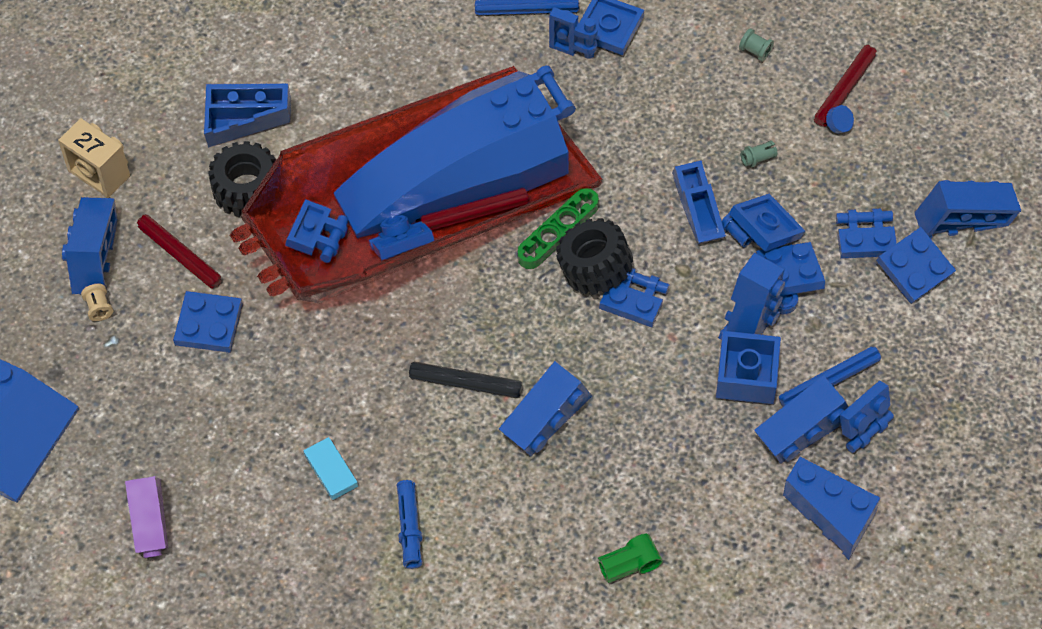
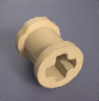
(97, 302)

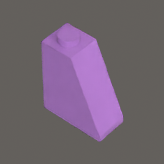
(147, 515)

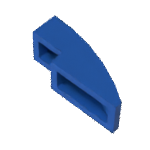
(698, 202)

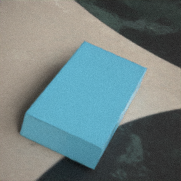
(330, 468)

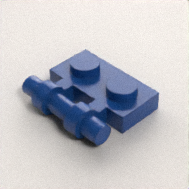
(566, 30)
(309, 226)
(865, 242)
(389, 247)
(634, 304)
(866, 416)

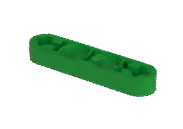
(555, 226)

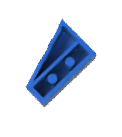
(244, 110)
(967, 205)
(89, 242)
(756, 297)
(545, 409)
(803, 420)
(831, 503)

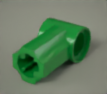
(638, 555)

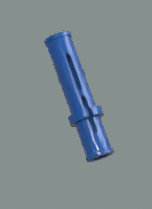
(410, 535)

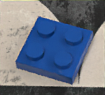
(615, 23)
(766, 222)
(915, 265)
(800, 267)
(208, 321)

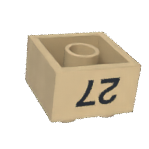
(94, 157)

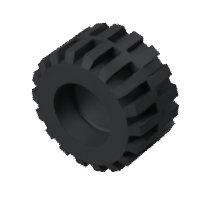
(233, 163)
(594, 256)

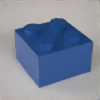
(748, 367)

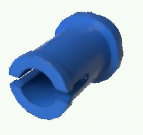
(736, 231)

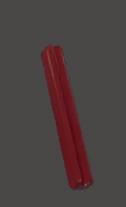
(846, 83)
(475, 209)
(179, 251)

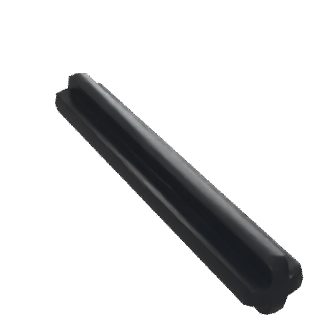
(465, 379)

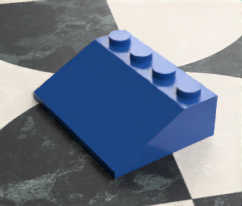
(30, 427)

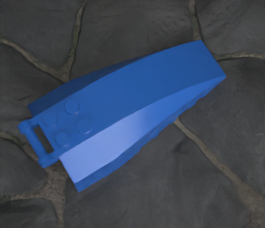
(466, 152)

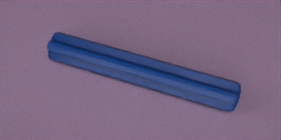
(496, 7)
(837, 373)

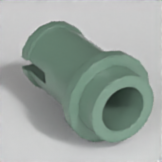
(752, 155)

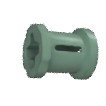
(756, 44)

